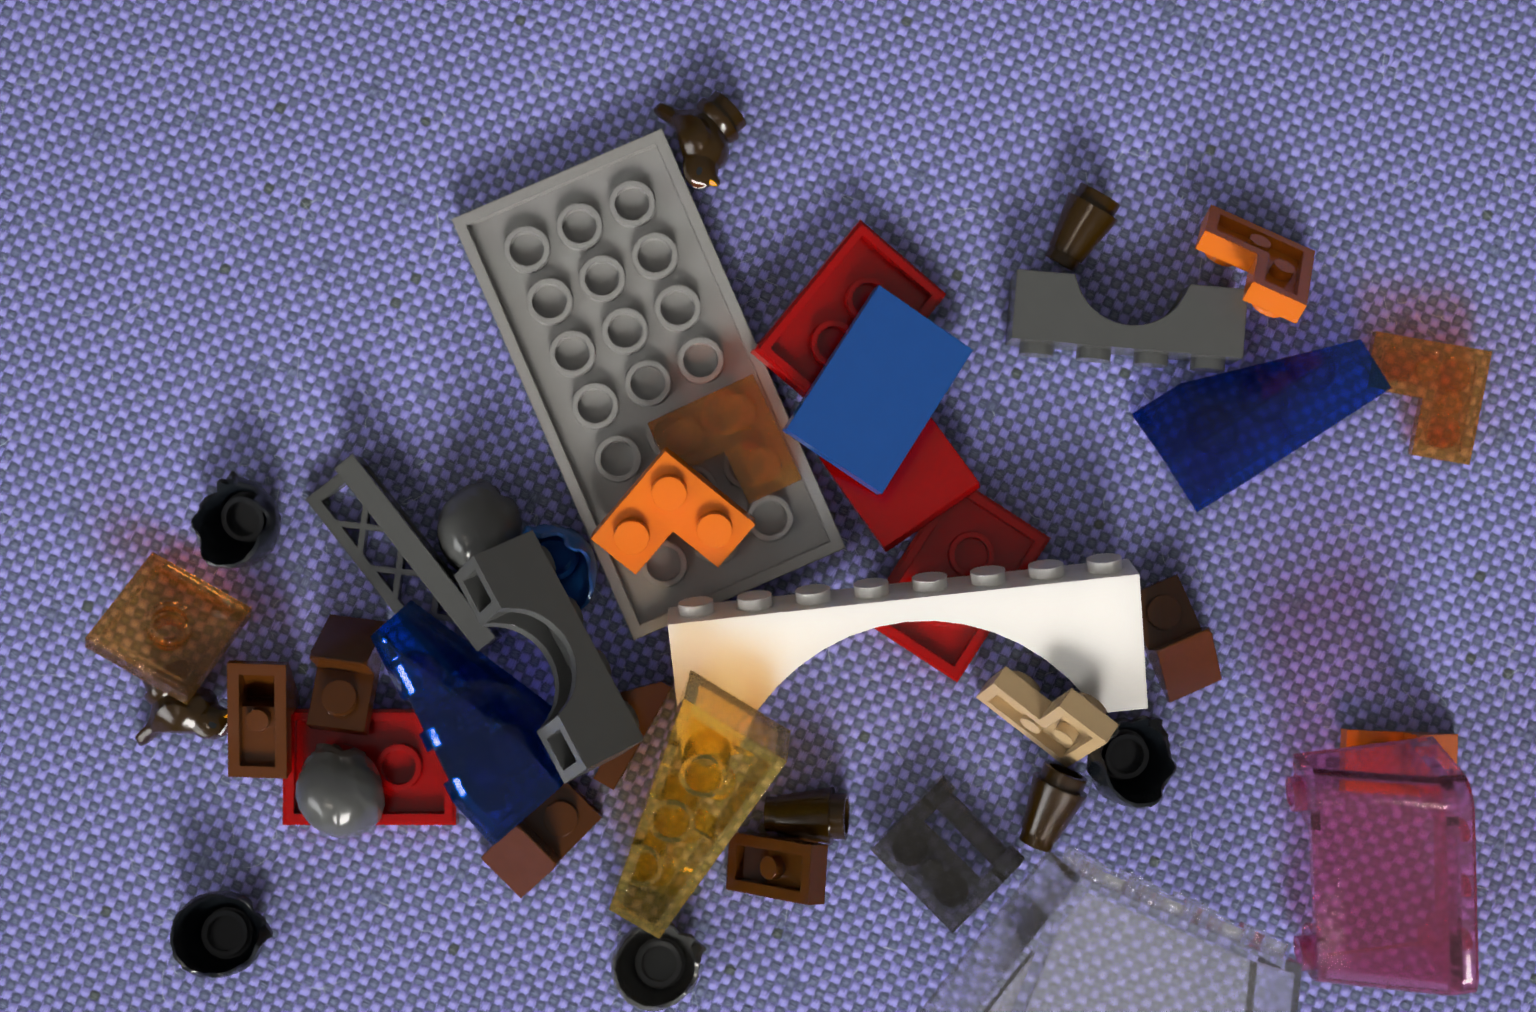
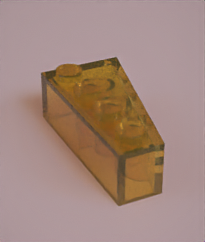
(701, 792)

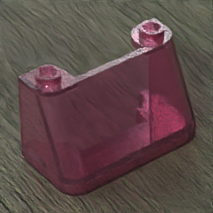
(1389, 867)

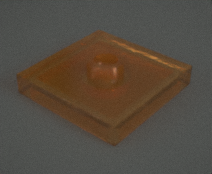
(168, 628)

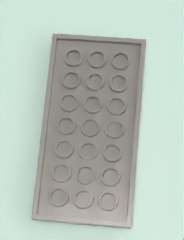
(621, 320)

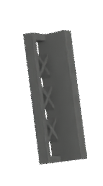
(410, 545)

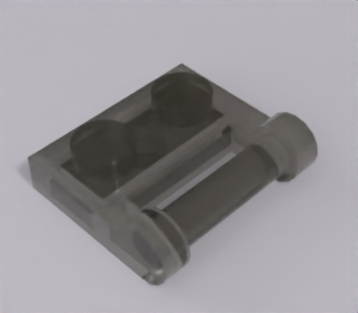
(933, 868)

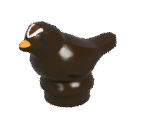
(704, 136)
(168, 715)

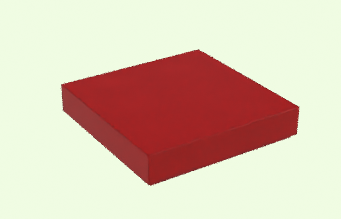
(921, 489)

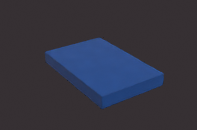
(877, 390)

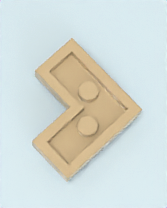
(1062, 727)

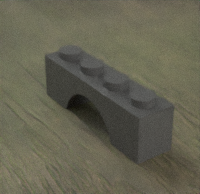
(1052, 314)
(520, 591)

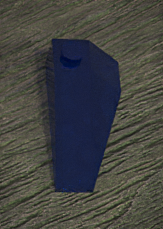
(1247, 419)
(473, 719)

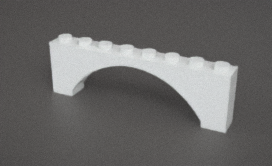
(1071, 615)

